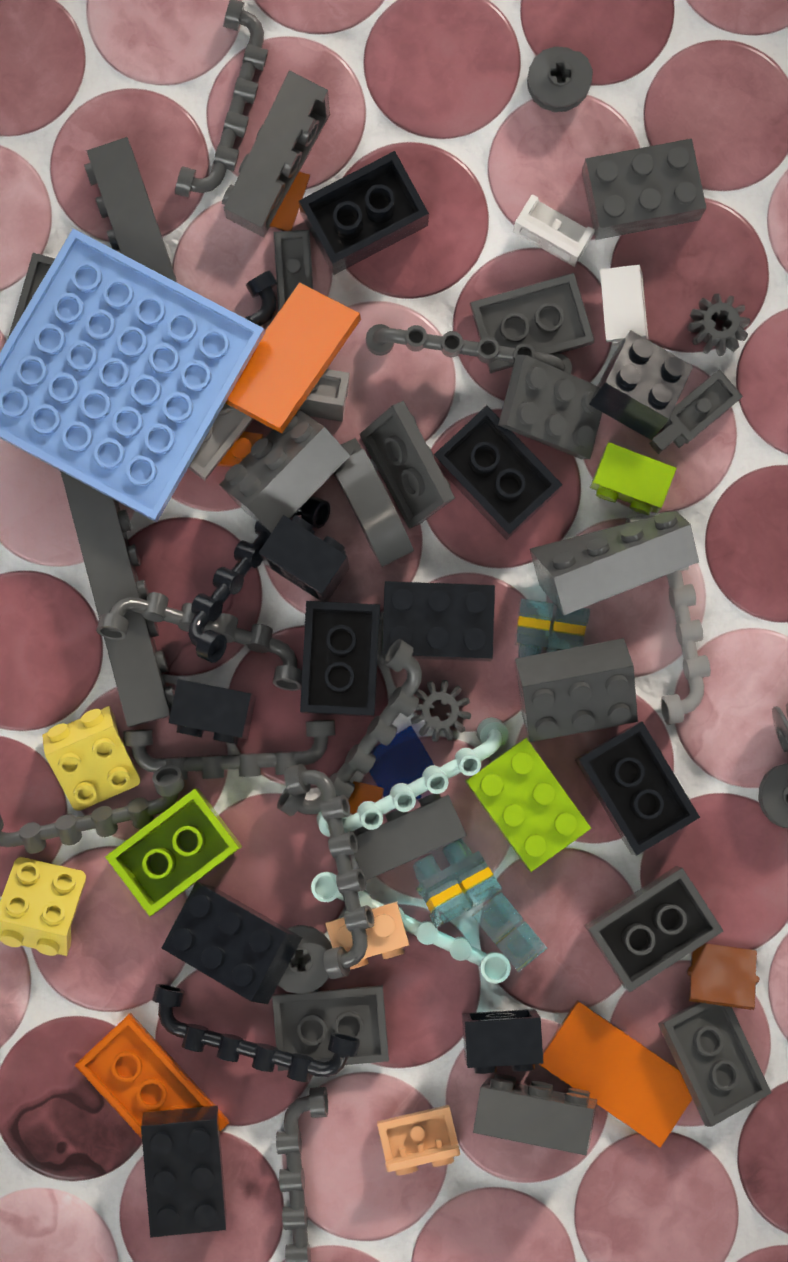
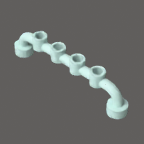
(370, 814)
(493, 966)

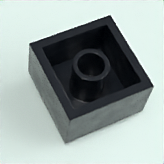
(641, 385)
(213, 710)
(502, 1040)

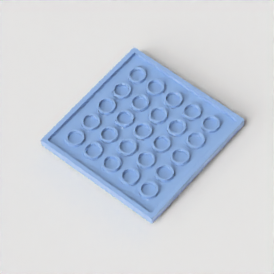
(119, 373)

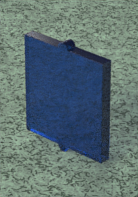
(400, 761)

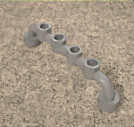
(687, 633)

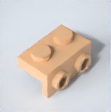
(384, 938)
(418, 1140)

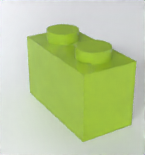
(632, 479)

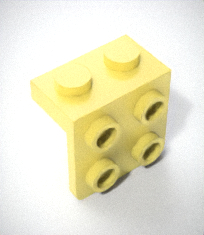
(90, 759)
(40, 906)

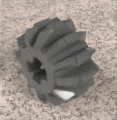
(705, 323)
(445, 699)

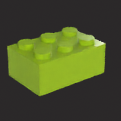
(528, 804)
(173, 851)

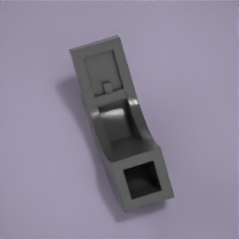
(372, 505)

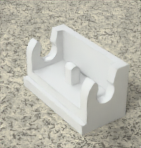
(552, 231)
(623, 302)

